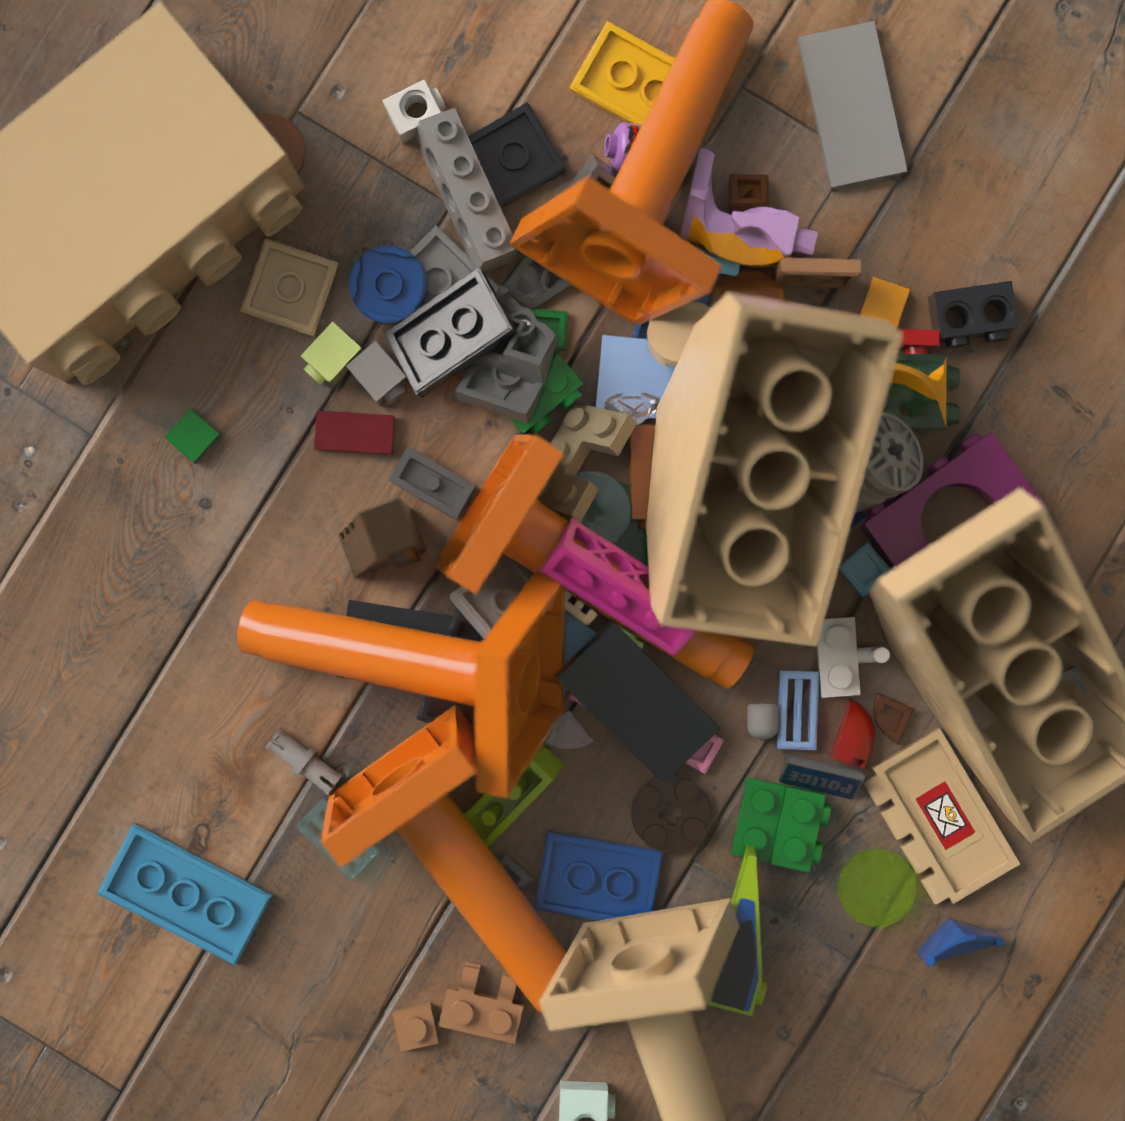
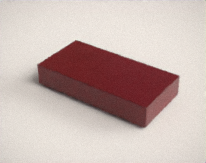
(354, 432)

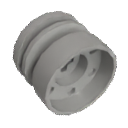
(893, 463)

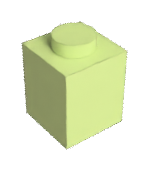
(330, 355)

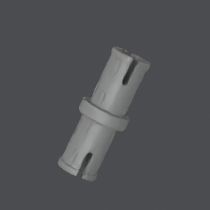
(304, 761)

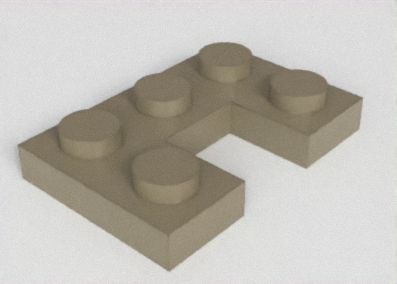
(581, 431)

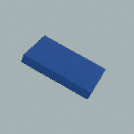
(596, 877)

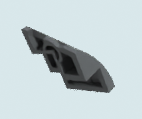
(515, 372)

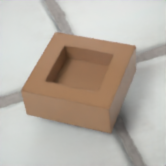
(415, 1027)

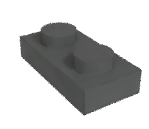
(432, 483)

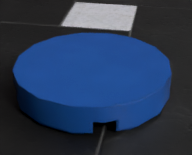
(388, 284)

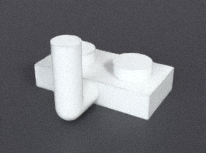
(840, 658)

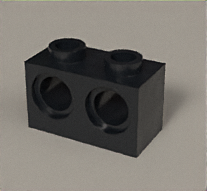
(971, 304)

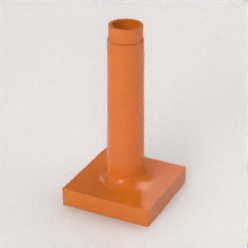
(616, 238)
(514, 523)
(504, 676)
(410, 795)

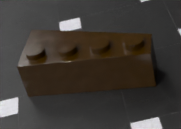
(382, 538)

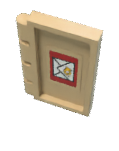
(944, 817)

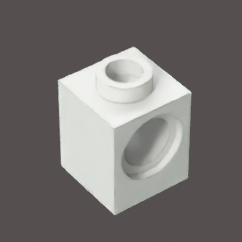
(397, 106)

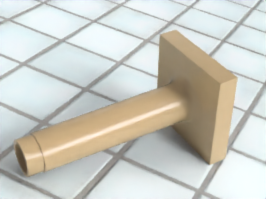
(652, 975)

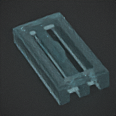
(315, 839)

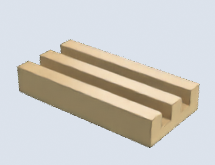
(575, 610)

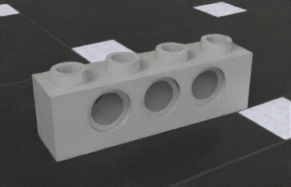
(465, 190)

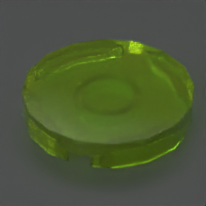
(876, 887)

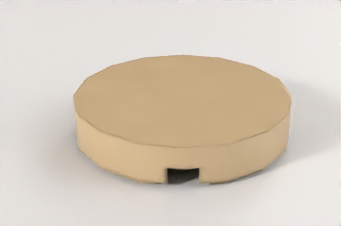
(670, 332)

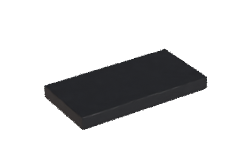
(637, 701)

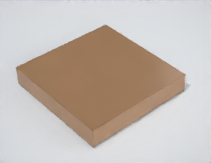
(817, 272)

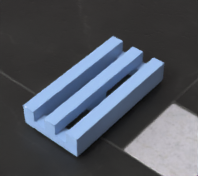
(798, 677)

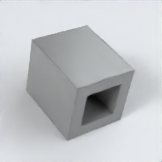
(378, 374)

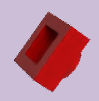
(919, 340)

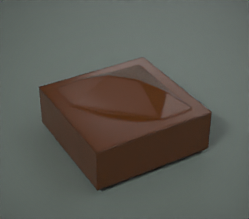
(748, 192)

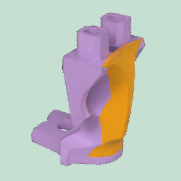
(745, 238)

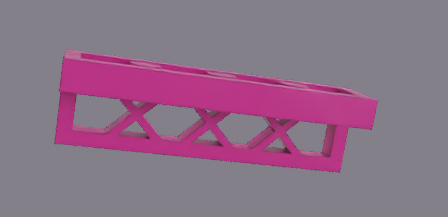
(610, 590)

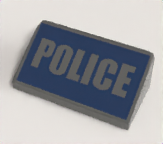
(820, 776)

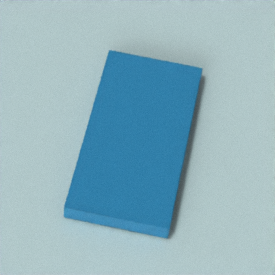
(185, 893)

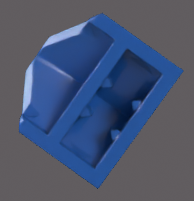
(955, 939)

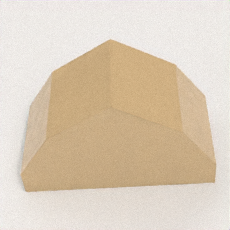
(762, 465)
(984, 642)

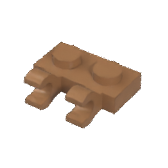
(479, 1012)

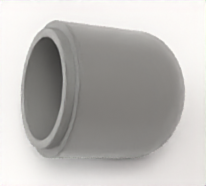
(763, 720)

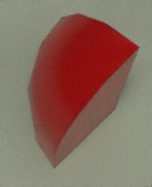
(855, 736)

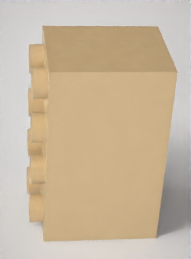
(126, 195)

